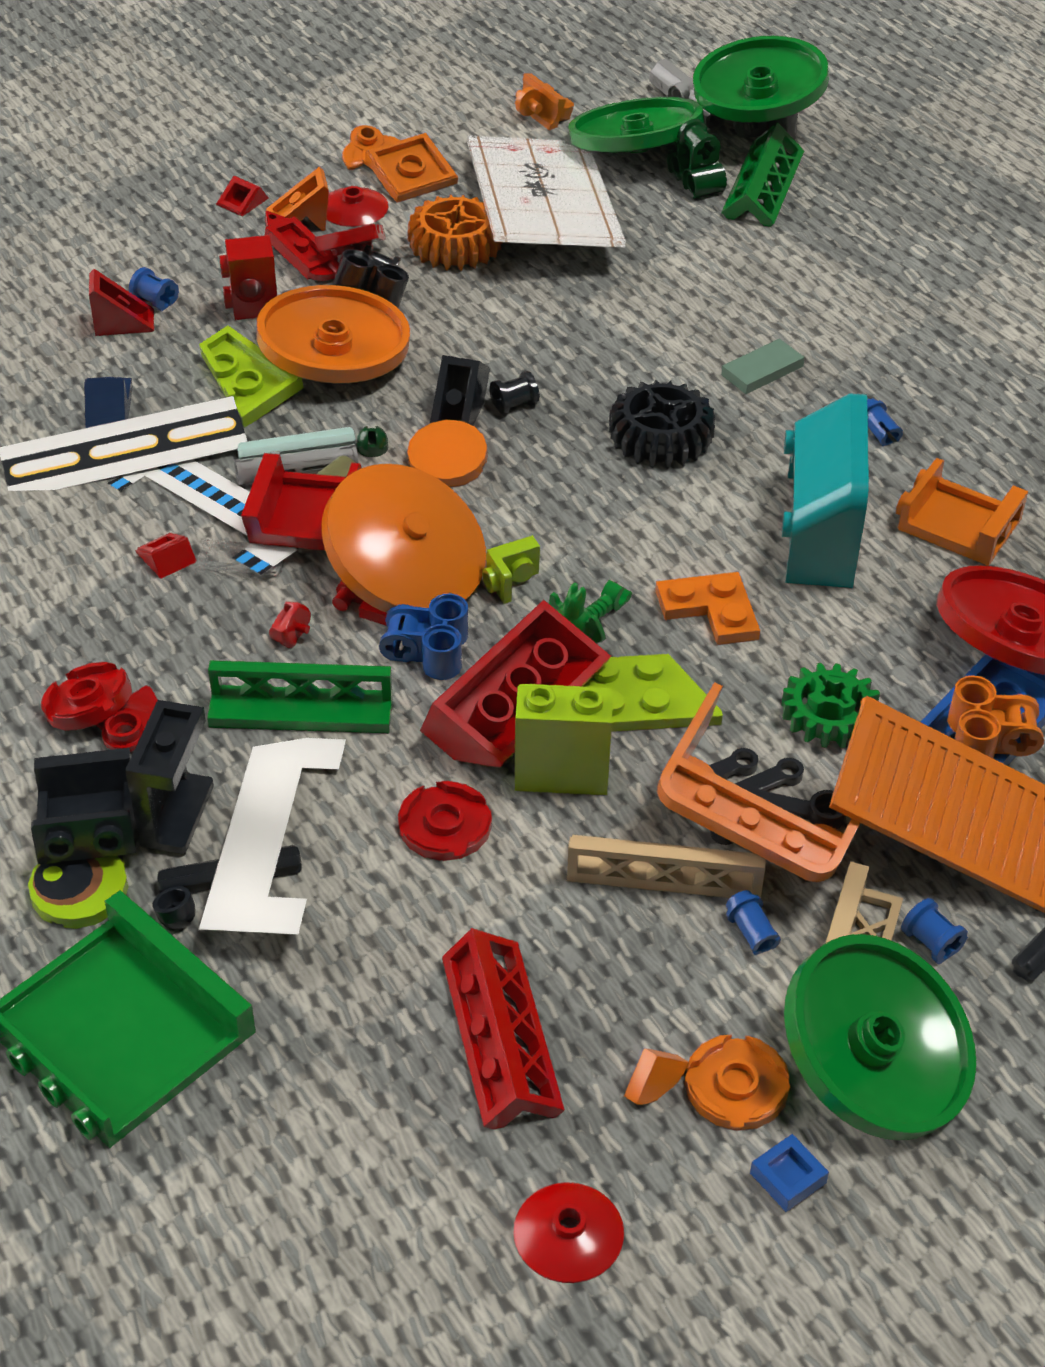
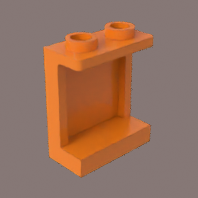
(958, 515)

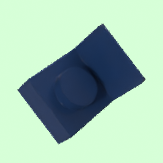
(107, 400)

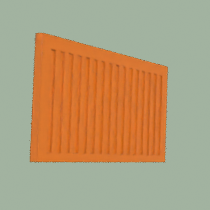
(945, 801)

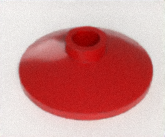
(355, 206)
(564, 1252)

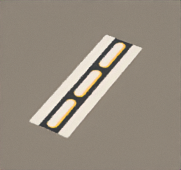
(123, 446)

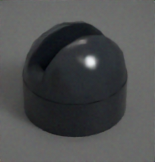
(174, 907)

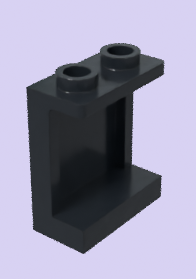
(162, 792)
(83, 807)

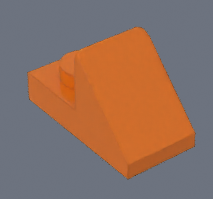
(305, 199)

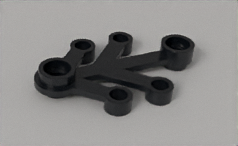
(772, 777)

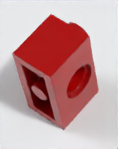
(245, 260)

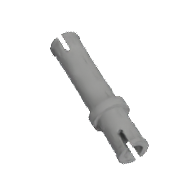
(300, 462)

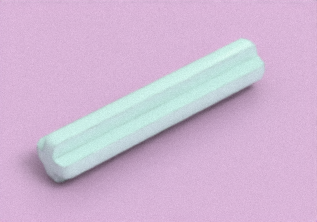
(297, 443)

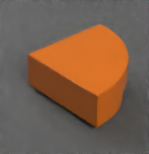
(654, 1076)

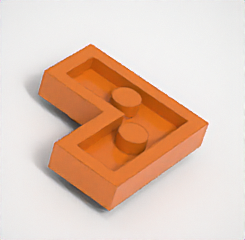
(717, 596)

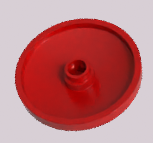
(997, 613)

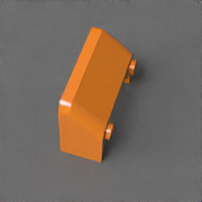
(742, 817)

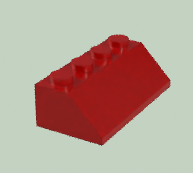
(478, 711)

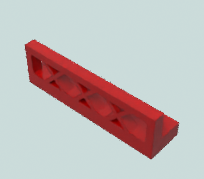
(489, 1026)

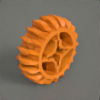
(452, 232)

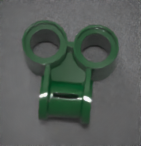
(697, 160)

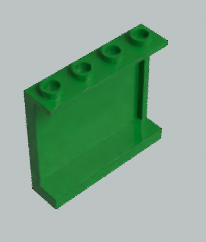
(121, 1023)

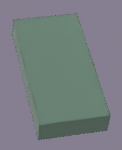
(762, 366)

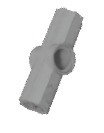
(677, 84)

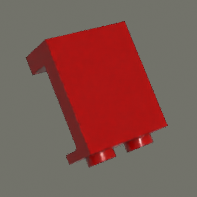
(288, 505)

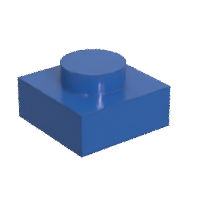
(789, 1172)

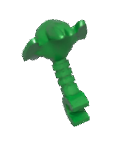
(587, 619)

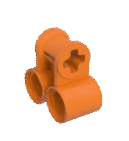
(994, 721)

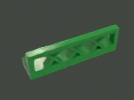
(758, 170)
(301, 703)

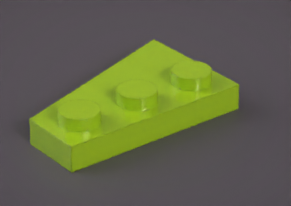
(247, 374)

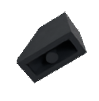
(460, 390)

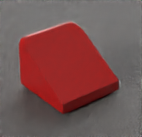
(241, 196)
(167, 554)

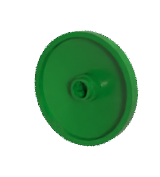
(761, 78)
(633, 124)
(880, 1037)

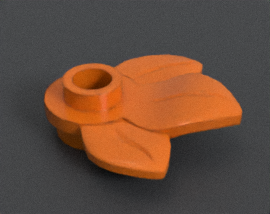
(363, 139)

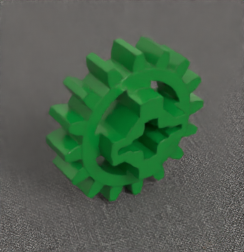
(830, 703)

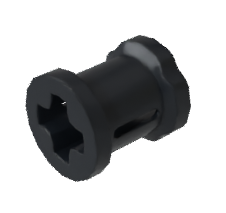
(514, 392)

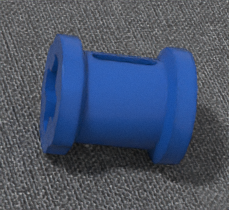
(154, 289)
(934, 930)

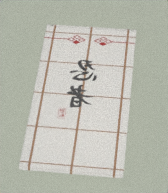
(543, 192)

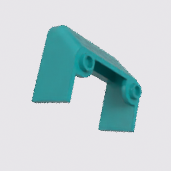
(828, 493)

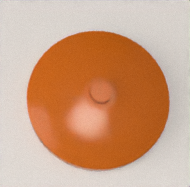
(333, 334)
(402, 537)

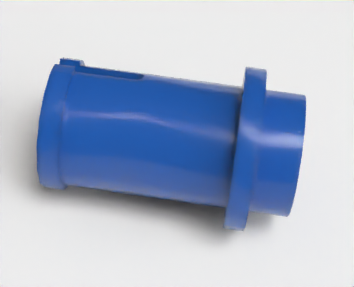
(880, 422)
(747, 913)

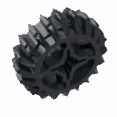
(662, 423)

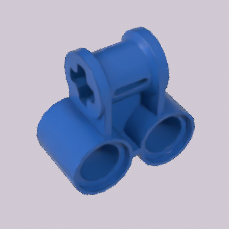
(428, 635)

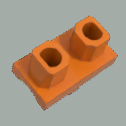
(542, 102)

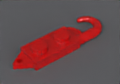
(299, 248)

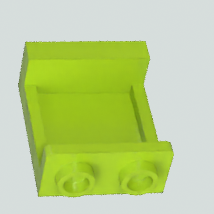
(563, 739)

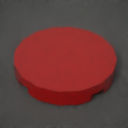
(87, 697)
(446, 834)

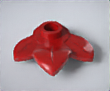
(128, 724)

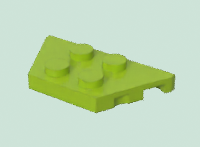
(651, 693)

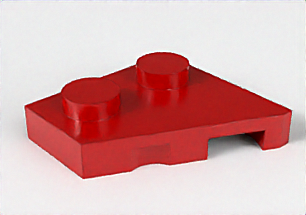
(352, 238)

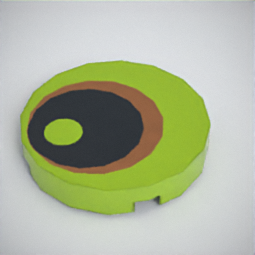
(76, 890)

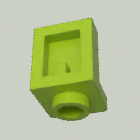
(510, 563)

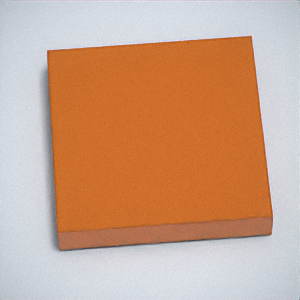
(410, 167)

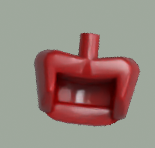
(291, 624)

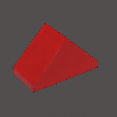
(116, 309)

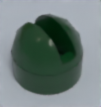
(372, 450)

